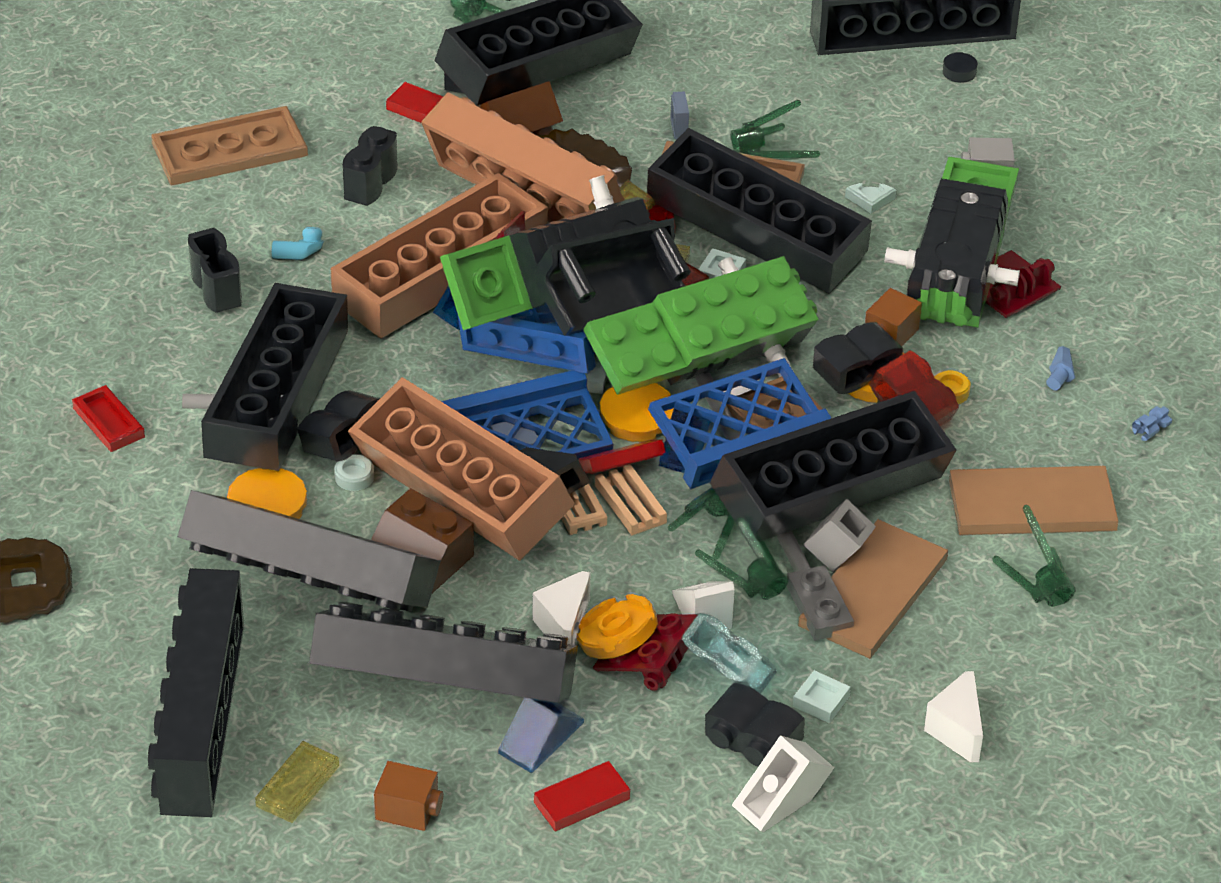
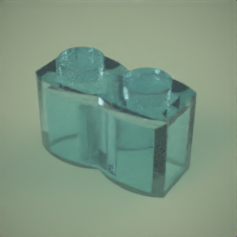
(728, 653)

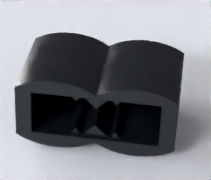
(370, 165)
(215, 270)
(854, 358)
(326, 430)
(751, 722)

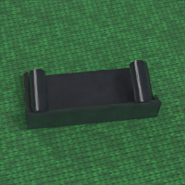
(609, 273)

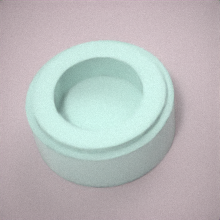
(354, 473)

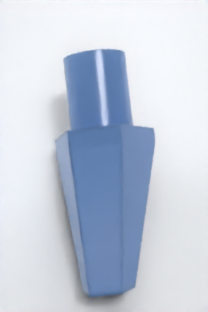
(1061, 369)

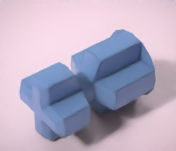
(1151, 423)

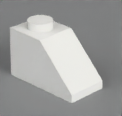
(782, 783)

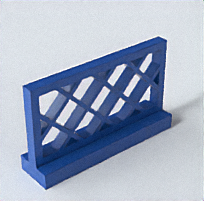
(531, 338)
(535, 397)
(703, 464)

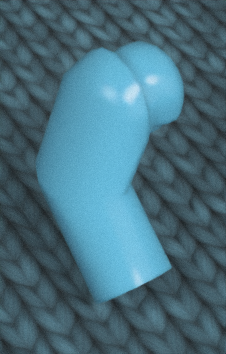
(301, 249)

